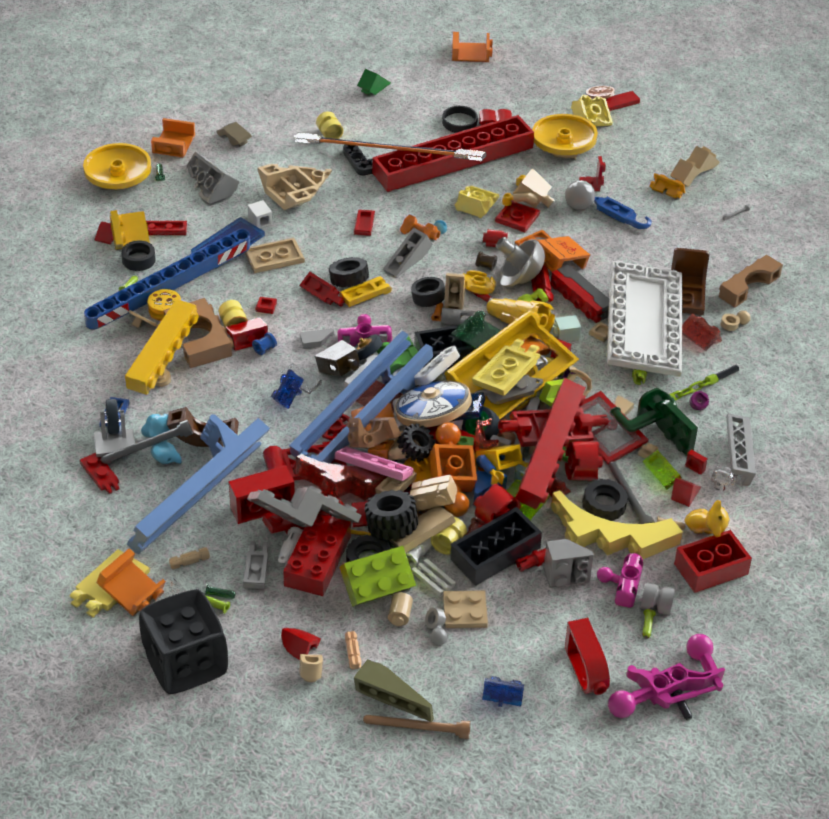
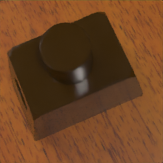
(338, 359)

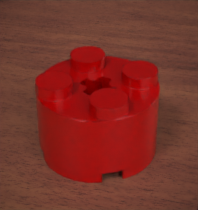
(583, 460)
(494, 503)

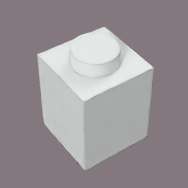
(260, 214)

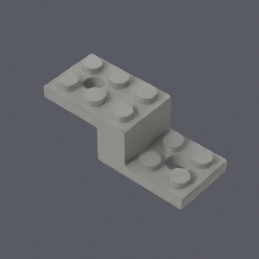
(304, 506)

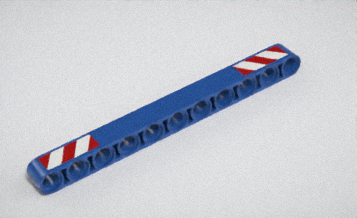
(167, 278)

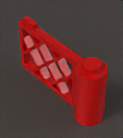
(278, 457)

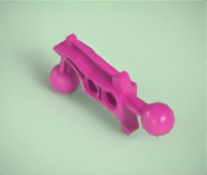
(698, 647)

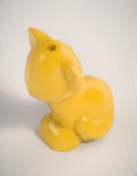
(709, 522)

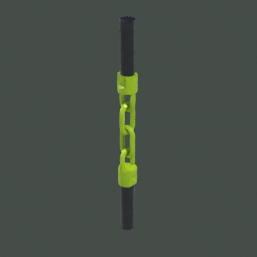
(710, 380)

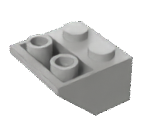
(567, 563)

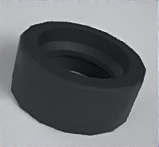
(140, 263)
(429, 299)

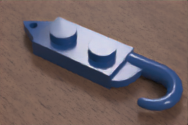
(620, 212)

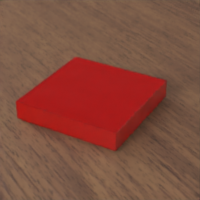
(517, 216)

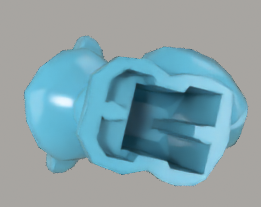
(164, 451)

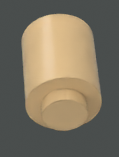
(400, 609)

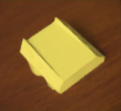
(594, 110)
(475, 201)

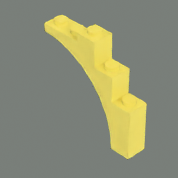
(614, 536)

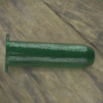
(159, 170)
(219, 592)

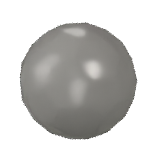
(580, 195)

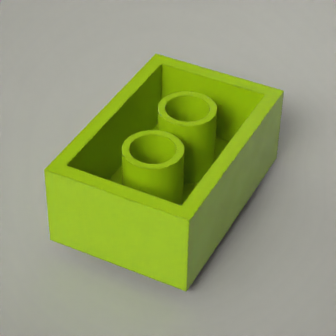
(377, 576)

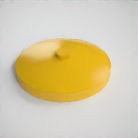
(564, 134)
(117, 166)

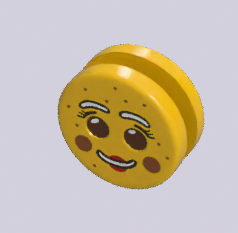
(160, 301)

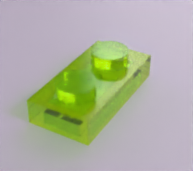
(661, 469)

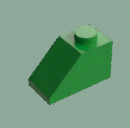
(372, 82)

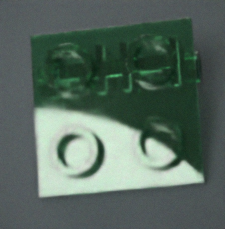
(475, 330)

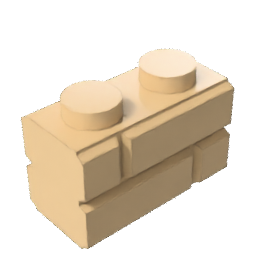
(434, 492)

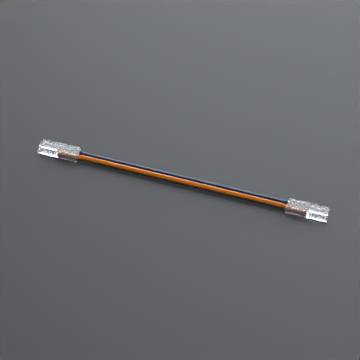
(460, 153)

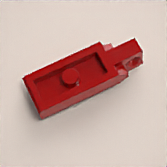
(321, 289)

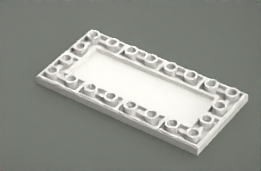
(645, 318)

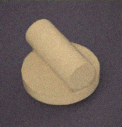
(647, 450)

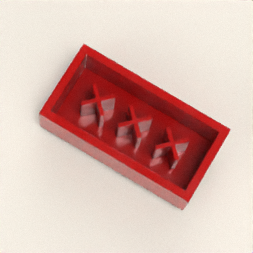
(317, 555)

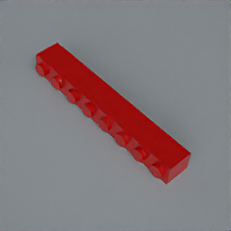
(550, 444)

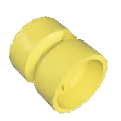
(329, 125)
(232, 313)
(443, 539)

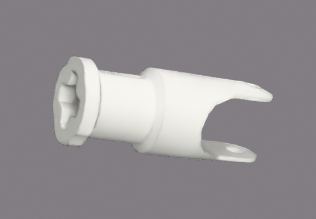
(289, 545)
(414, 554)

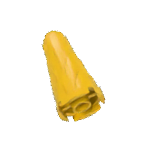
(509, 310)

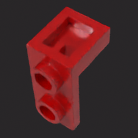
(597, 181)

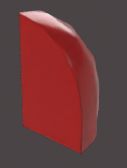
(298, 641)

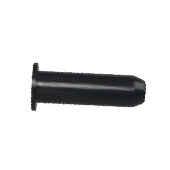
(682, 705)

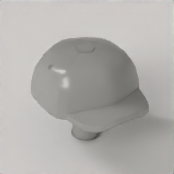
(520, 262)

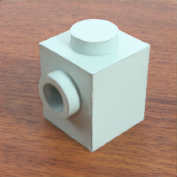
(567, 328)

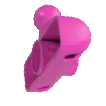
(364, 330)
(627, 580)

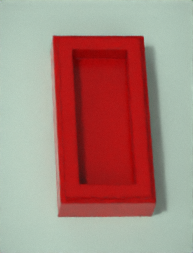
(364, 222)

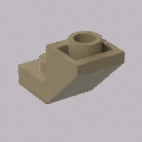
(236, 134)

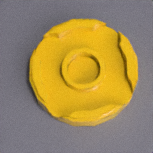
(479, 282)

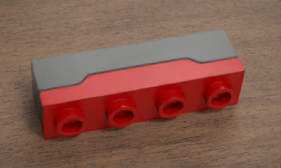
(580, 293)

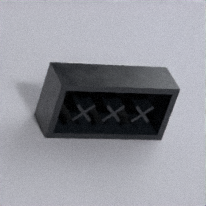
(441, 339)
(495, 546)

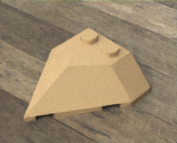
(291, 185)

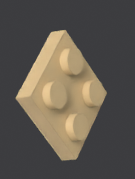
(465, 609)

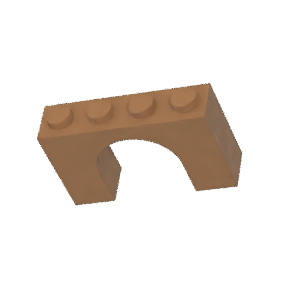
(212, 346)

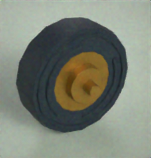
(368, 346)

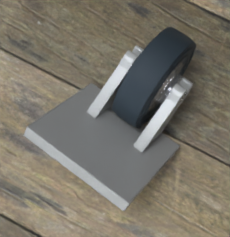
(113, 440)

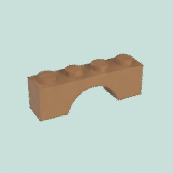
(762, 270)

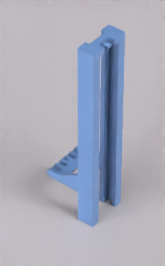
(380, 366)
(224, 461)

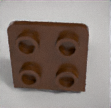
(693, 266)

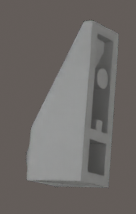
(409, 253)

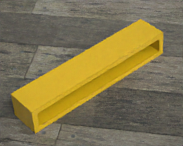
(161, 347)

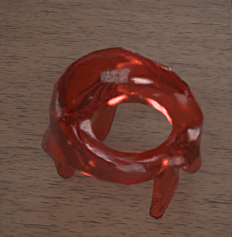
(480, 439)

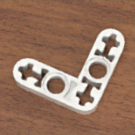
(436, 366)

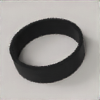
(459, 109)

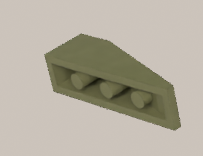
(385, 686)

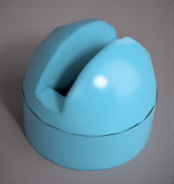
(441, 226)

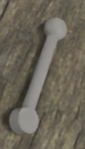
(727, 216)

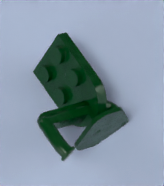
(661, 408)

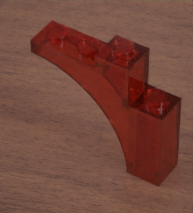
(338, 479)

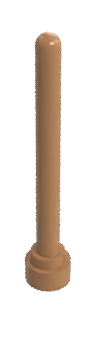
(460, 729)

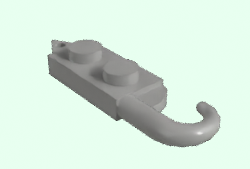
(523, 388)

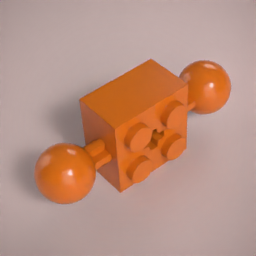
(456, 461)

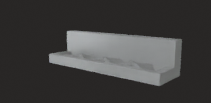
(744, 443)

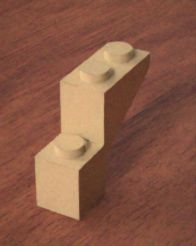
(699, 161)

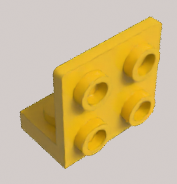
(128, 228)

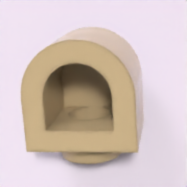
(310, 667)

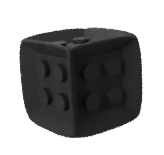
(183, 641)

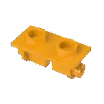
(674, 187)

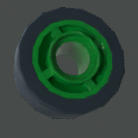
(470, 425)

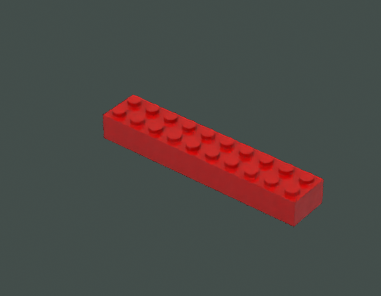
(496, 138)

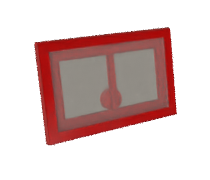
(613, 439)

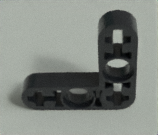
(362, 166)

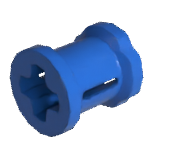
(264, 343)

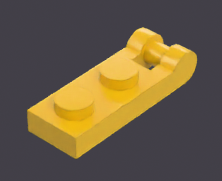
(365, 291)

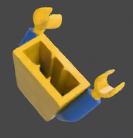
(498, 459)

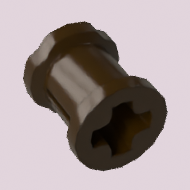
(486, 261)

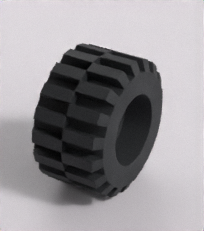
(391, 515)

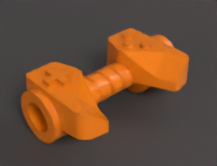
(429, 229)

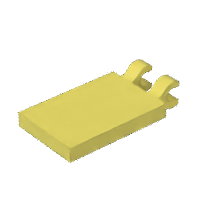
(507, 368)
(91, 590)

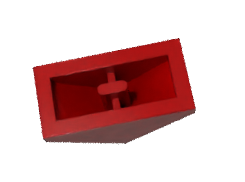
(684, 491)

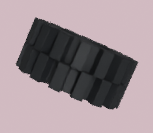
(420, 435)

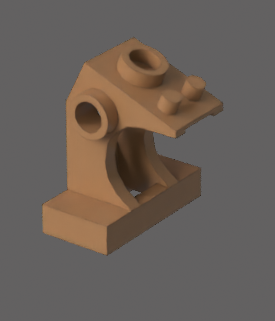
(381, 430)

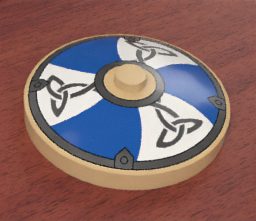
(433, 403)

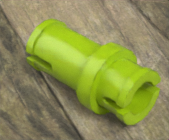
(638, 376)

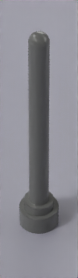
(182, 429)
(643, 518)

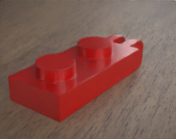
(100, 473)

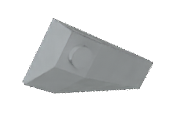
(211, 179)

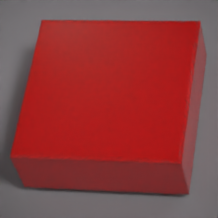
(266, 305)
(696, 462)

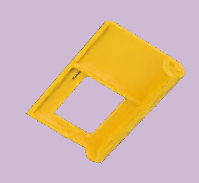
(520, 329)

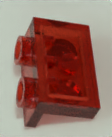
(700, 332)

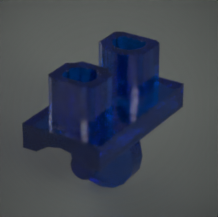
(288, 389)
(503, 691)

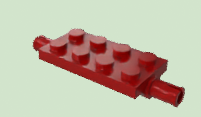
(531, 422)

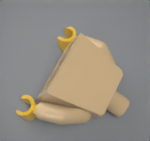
(531, 190)

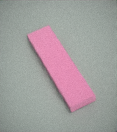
(374, 463)

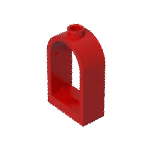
(587, 657)

